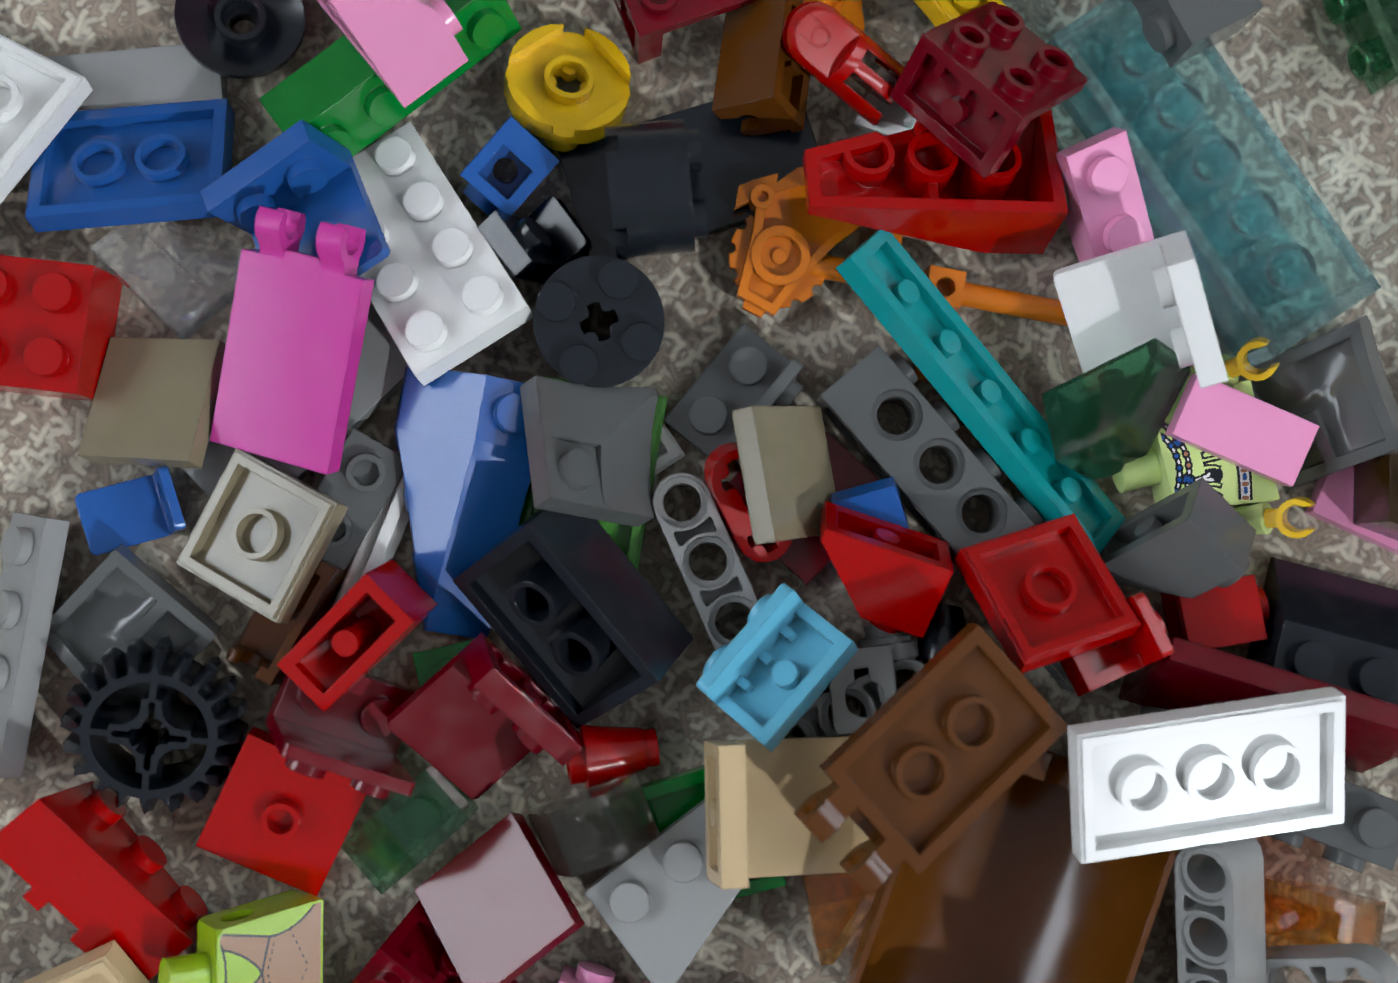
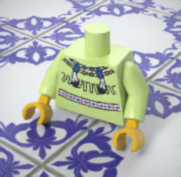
(1175, 465)

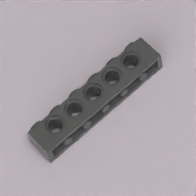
(938, 507)

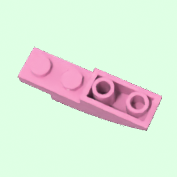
(1103, 195)

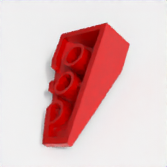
(927, 192)

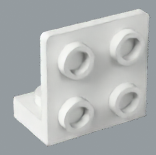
(1138, 297)

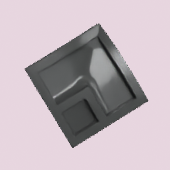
(1341, 389)
(590, 449)
(123, 604)

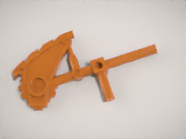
(787, 254)

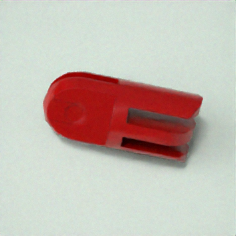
(833, 50)

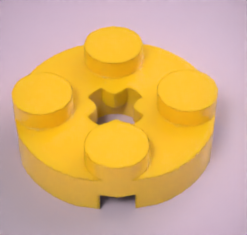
(562, 116)

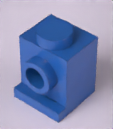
(533, 165)

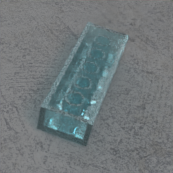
(1216, 169)

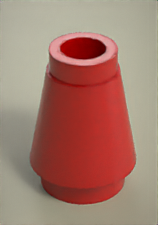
(612, 754)

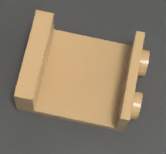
(753, 807)

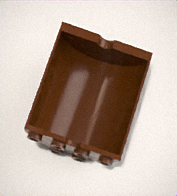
(1014, 901)

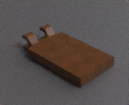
(932, 758)

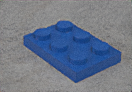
(131, 166)

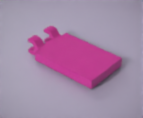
(293, 343)

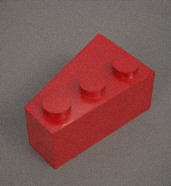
(101, 876)

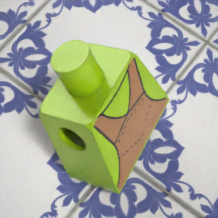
(255, 943)

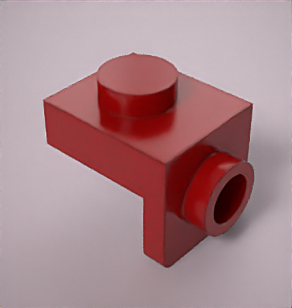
(1114, 660)

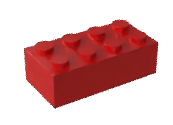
(55, 326)

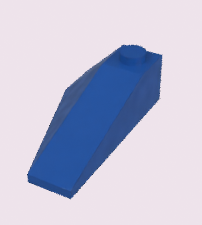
(461, 480)

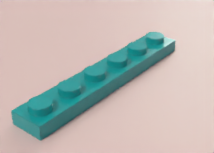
(974, 385)

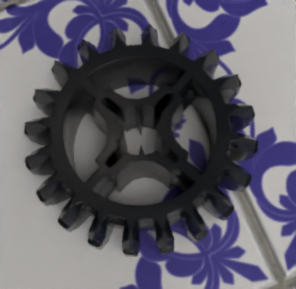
(102, 728)

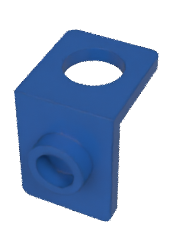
(130, 512)

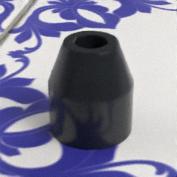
(943, 627)

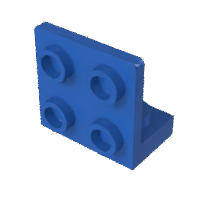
(305, 175)

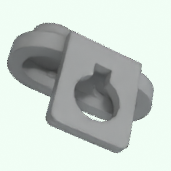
(877, 655)

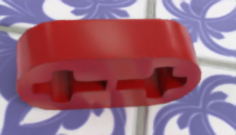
(734, 507)

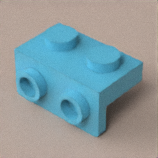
(775, 666)

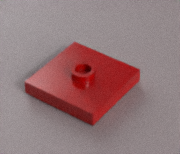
(1046, 593)
(280, 818)

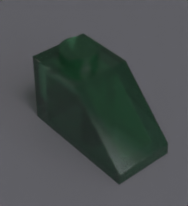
(1113, 409)
(408, 829)

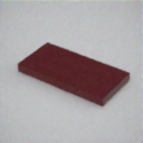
(1208, 676)

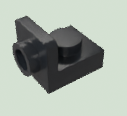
(536, 243)

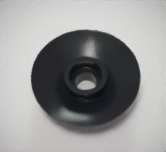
(209, 38)

